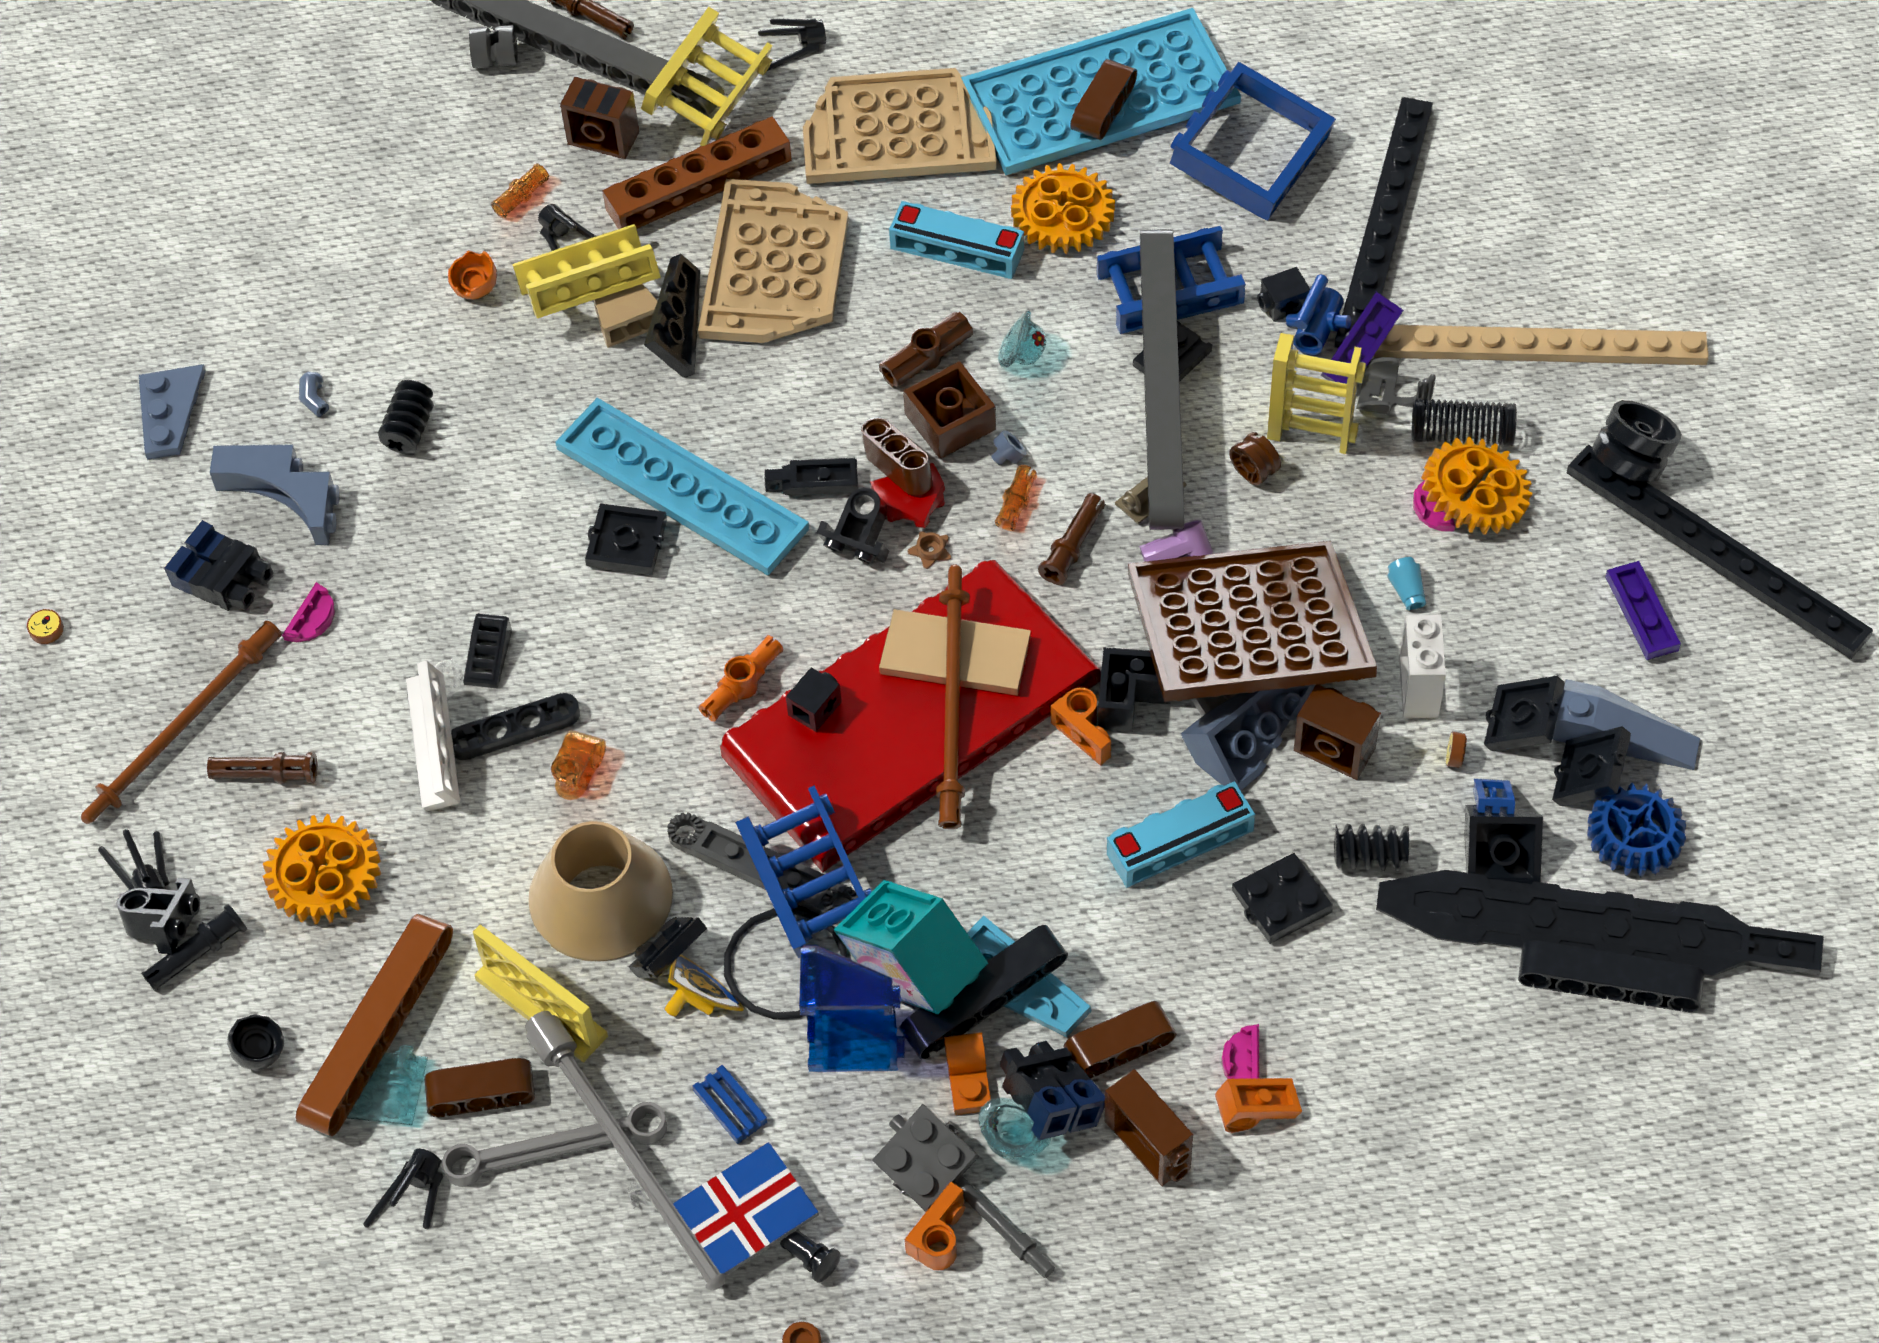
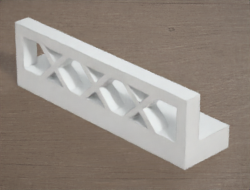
(432, 738)

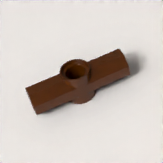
(925, 349)

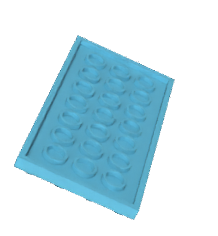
(1038, 94)

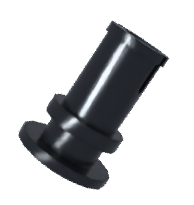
(815, 1257)

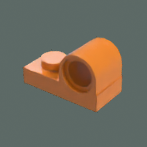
(1081, 726)
(967, 1072)
(1250, 1100)
(934, 1228)

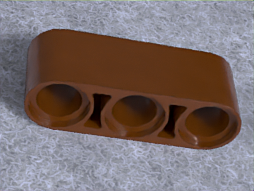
(1103, 99)
(897, 456)
(1121, 1038)
(478, 1087)

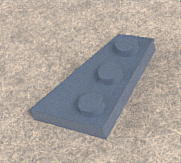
(166, 408)

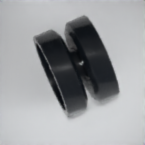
(1636, 441)

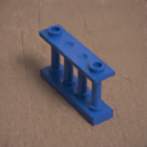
(1192, 299)
(772, 868)

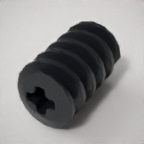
(406, 417)
(1371, 847)

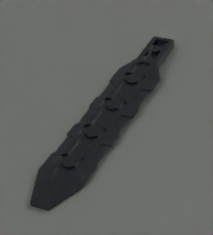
(1509, 913)

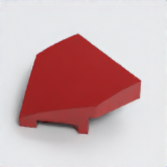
(910, 507)

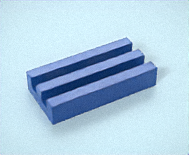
(1493, 800)
(712, 1081)

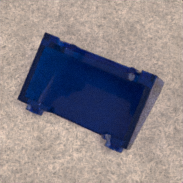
(848, 1014)

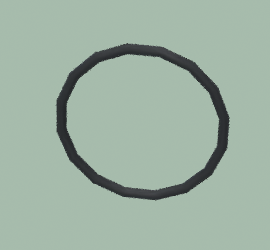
(731, 946)

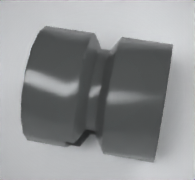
(493, 46)

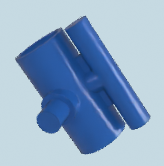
(1318, 317)

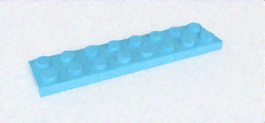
(683, 486)

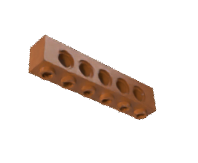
(697, 174)

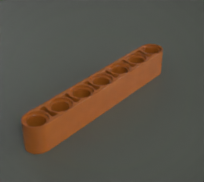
(374, 1025)

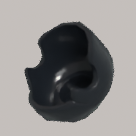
(255, 1042)

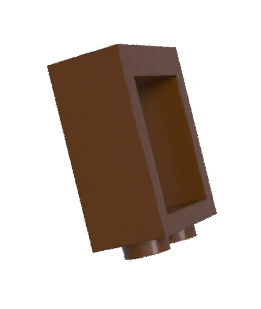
(1149, 1128)

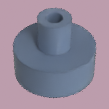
(1008, 448)

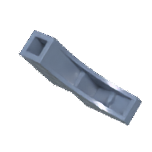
(280, 476)

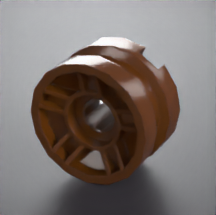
(1255, 458)

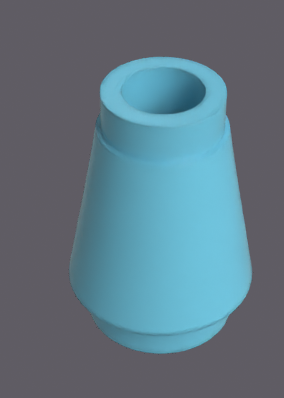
(1407, 581)

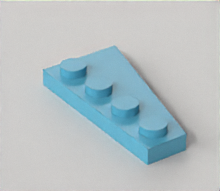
(1045, 1002)

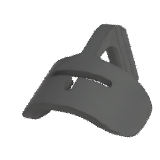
(1386, 371)

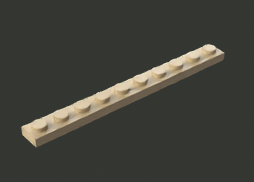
(1545, 344)

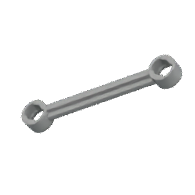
(549, 1145)

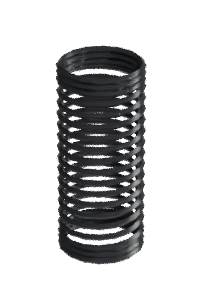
(1507, 423)

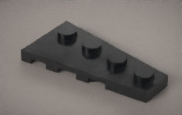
(675, 317)

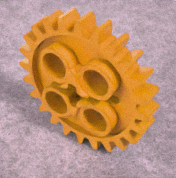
(1063, 208)
(1493, 503)
(350, 875)

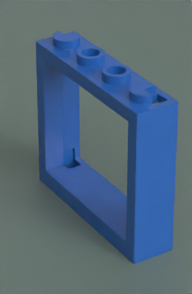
(1230, 183)

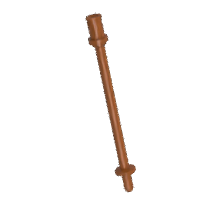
(249, 652)
(950, 790)

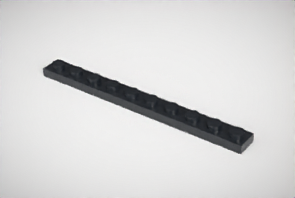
(1387, 209)
(1723, 554)

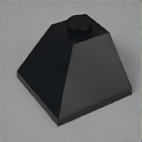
(1503, 844)

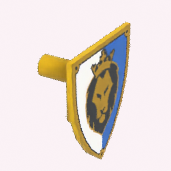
(698, 989)

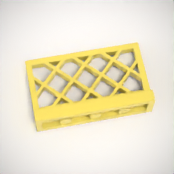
(533, 991)

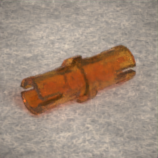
(520, 190)
(1016, 498)

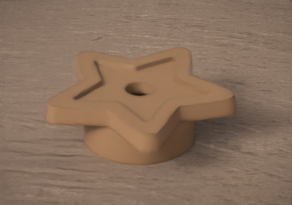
(929, 540)

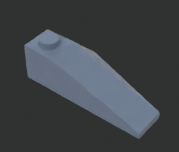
(1594, 709)
(1242, 732)

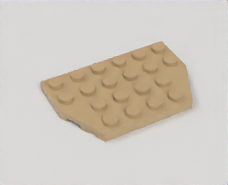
(895, 128)
(772, 263)

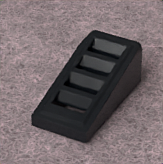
(490, 630)

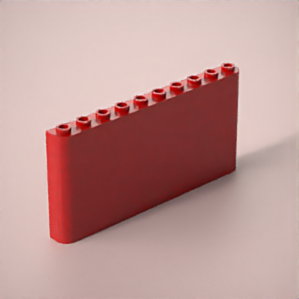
(887, 736)

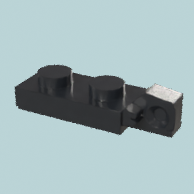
(813, 477)

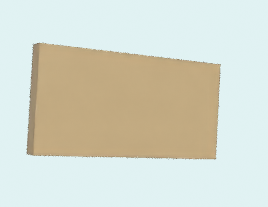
(989, 655)

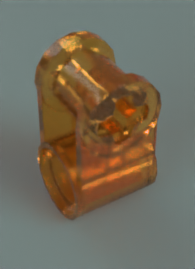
(577, 763)

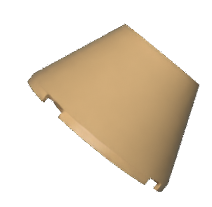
(606, 919)

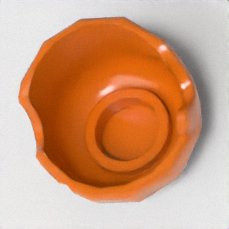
(472, 275)

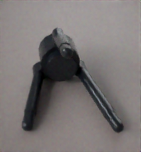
(809, 32)
(558, 223)
(144, 875)
(418, 1172)

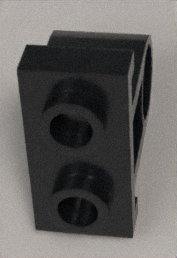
(856, 530)
(159, 913)

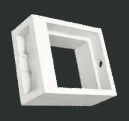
(1422, 666)

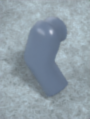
(308, 387)

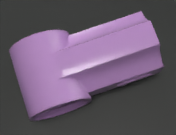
(1181, 543)

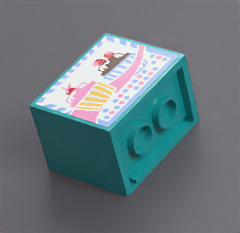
(913, 942)

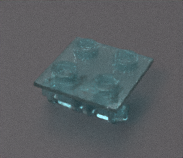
(392, 1089)

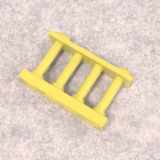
(692, 52)
(586, 271)
(1283, 398)

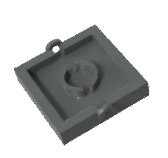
(925, 1157)

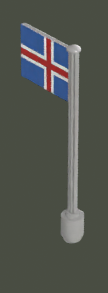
(722, 1219)

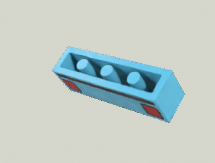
(956, 239)
(1180, 833)

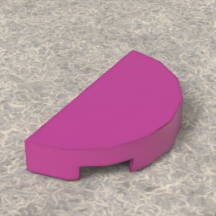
(1425, 511)
(312, 617)
(1241, 1054)

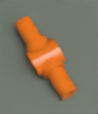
(747, 666)

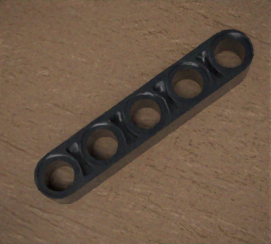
(1611, 975)
(998, 983)

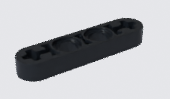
(511, 721)

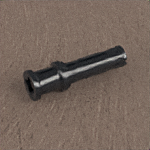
(209, 937)

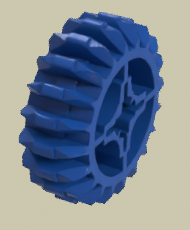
(1647, 845)

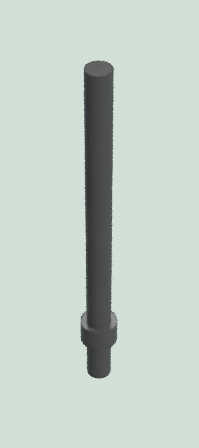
(1019, 1243)

